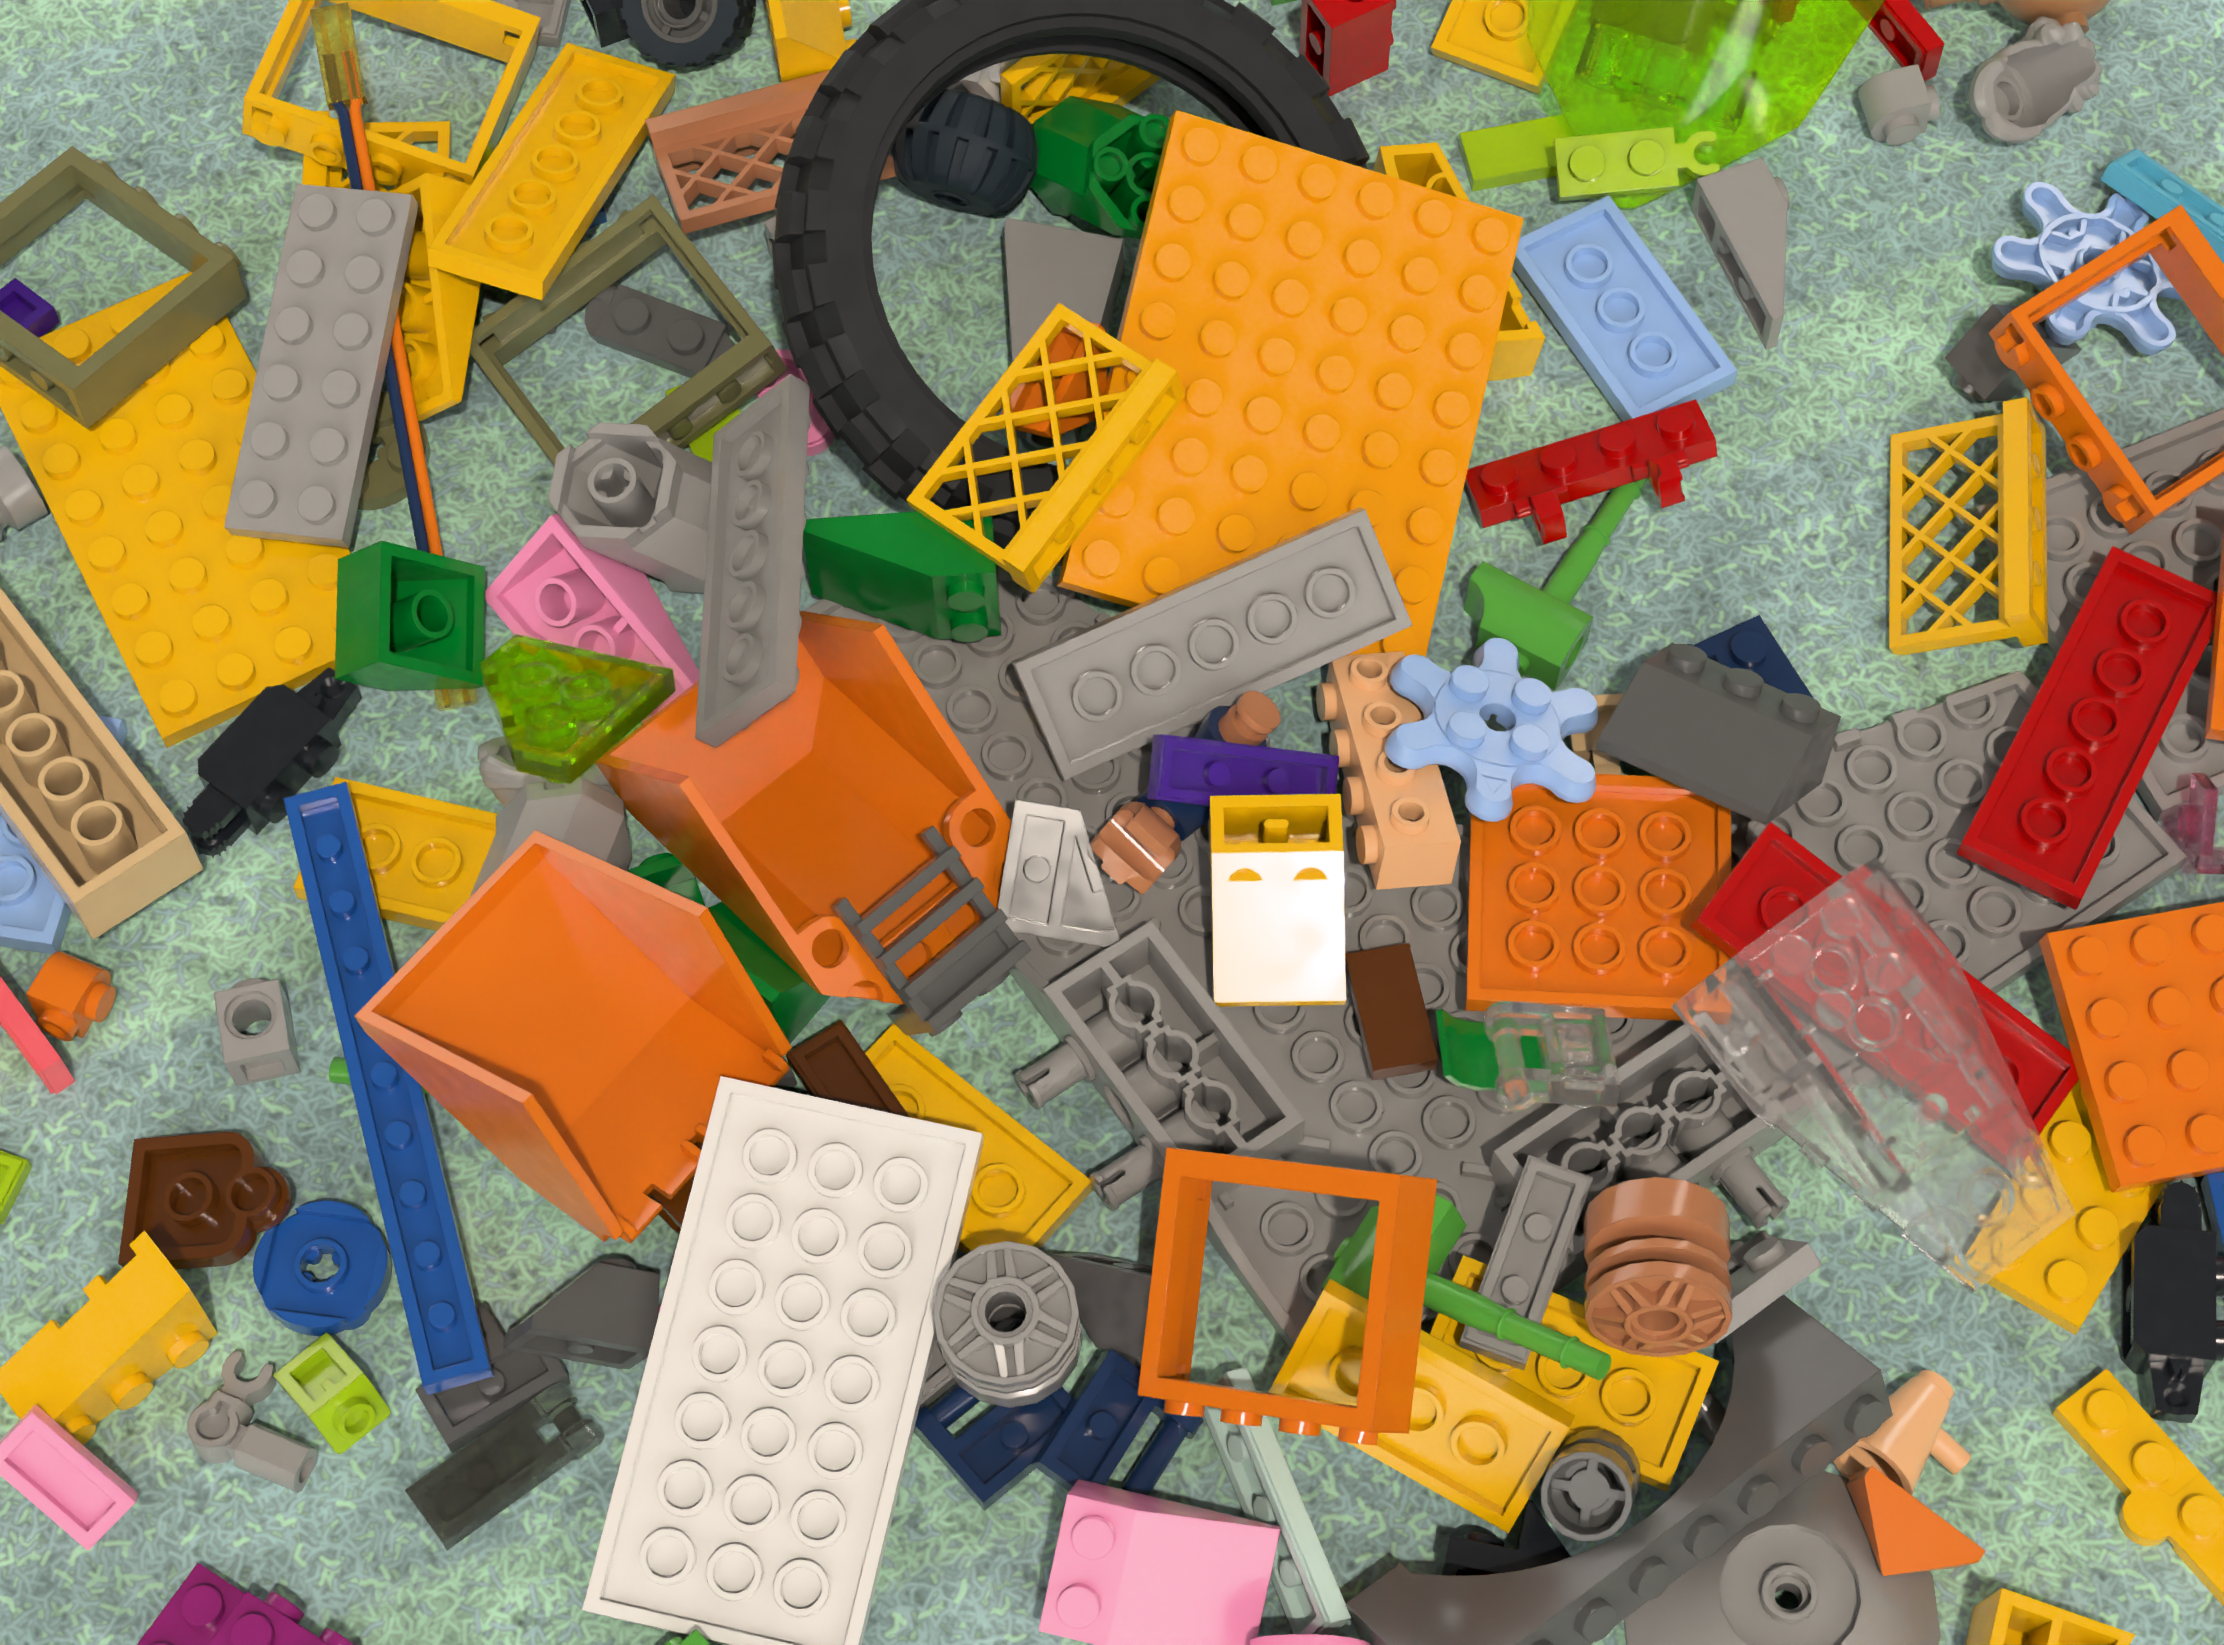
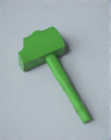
(1539, 621)
(1354, 1267)

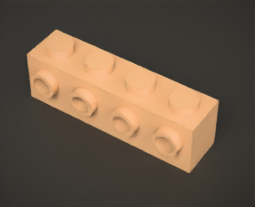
(1400, 812)

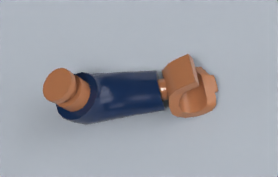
(1149, 833)

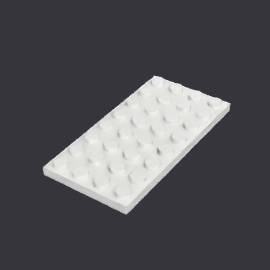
(784, 1371)

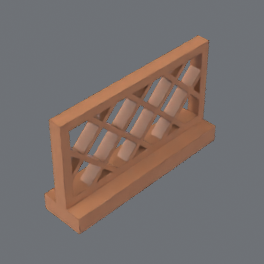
(720, 137)

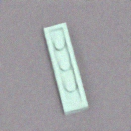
(1271, 1497)

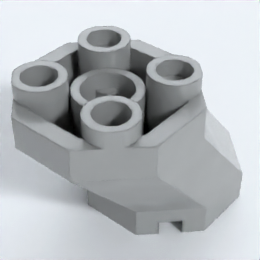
(637, 502)
(575, 815)

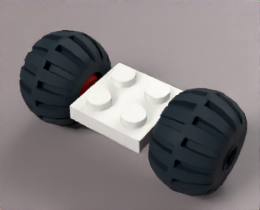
(969, 148)

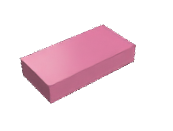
(63, 1478)

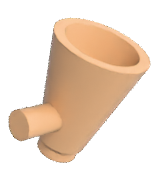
(1910, 1435)

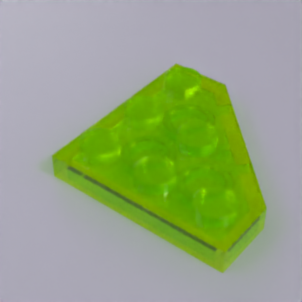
(567, 703)

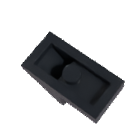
(1486, 1554)

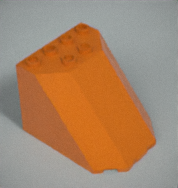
(821, 806)

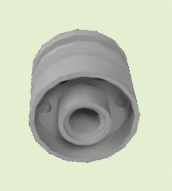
(998, 1285)

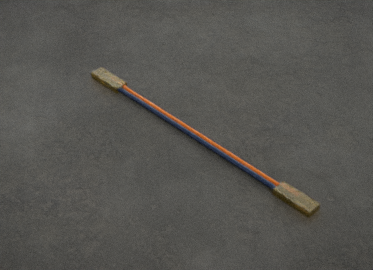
(343, 89)

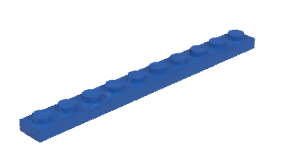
(387, 1098)

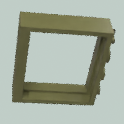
(588, 272)
(155, 336)

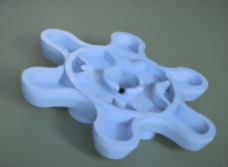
(2073, 239)
(1489, 759)

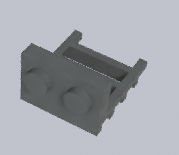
(961, 971)

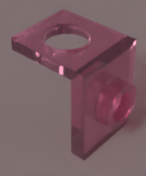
(2197, 826)

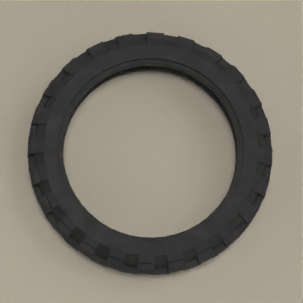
(865, 102)

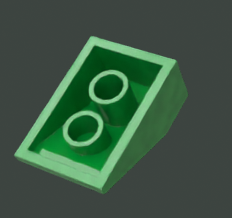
(905, 573)

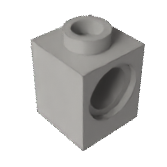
(260, 1055)

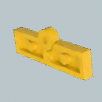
(2160, 1484)

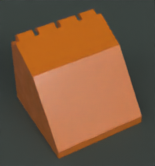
(580, 1030)

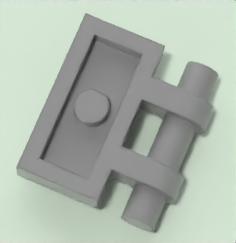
(1764, 1272)

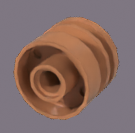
(1657, 1267)

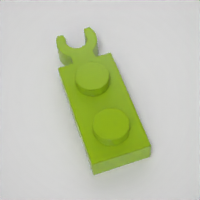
(1627, 162)

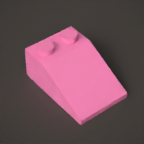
(1156, 1571)

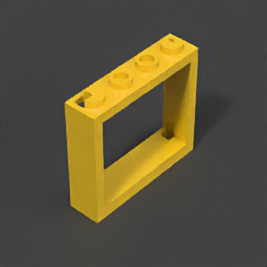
(465, 23)

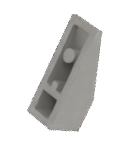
(1746, 228)

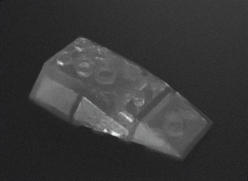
(1884, 1071)

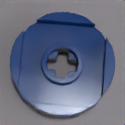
(301, 1240)

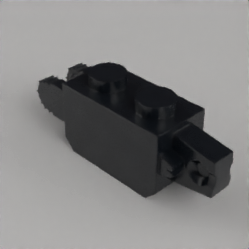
(267, 758)
(2171, 1304)

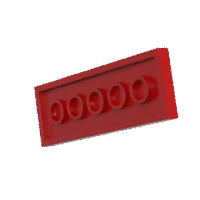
(2092, 728)
(1783, 875)

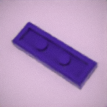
(1195, 769)

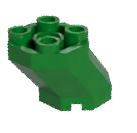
(1099, 163)

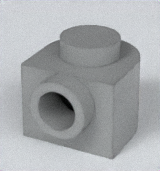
(1898, 105)

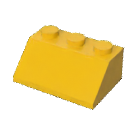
(808, 35)

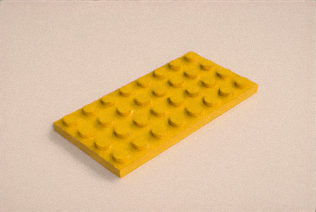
(145, 514)

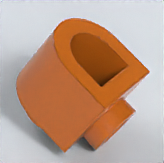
(70, 996)

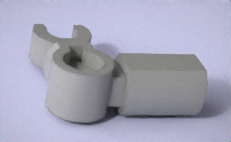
(222, 1433)

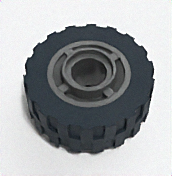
(688, 41)

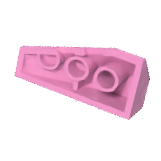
(588, 602)

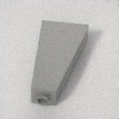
(1056, 267)

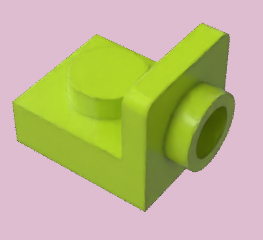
(333, 1393)

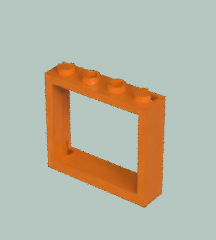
(2198, 279)
(1392, 1308)

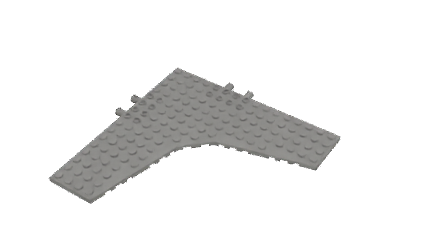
(1298, 1076)

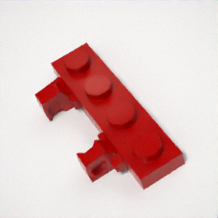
(1591, 463)

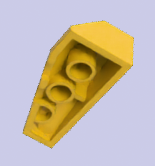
(435, 305)

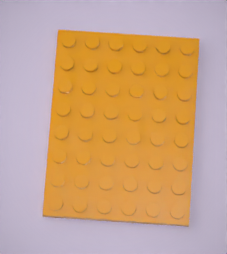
(1324, 362)

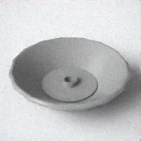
(1802, 1546)

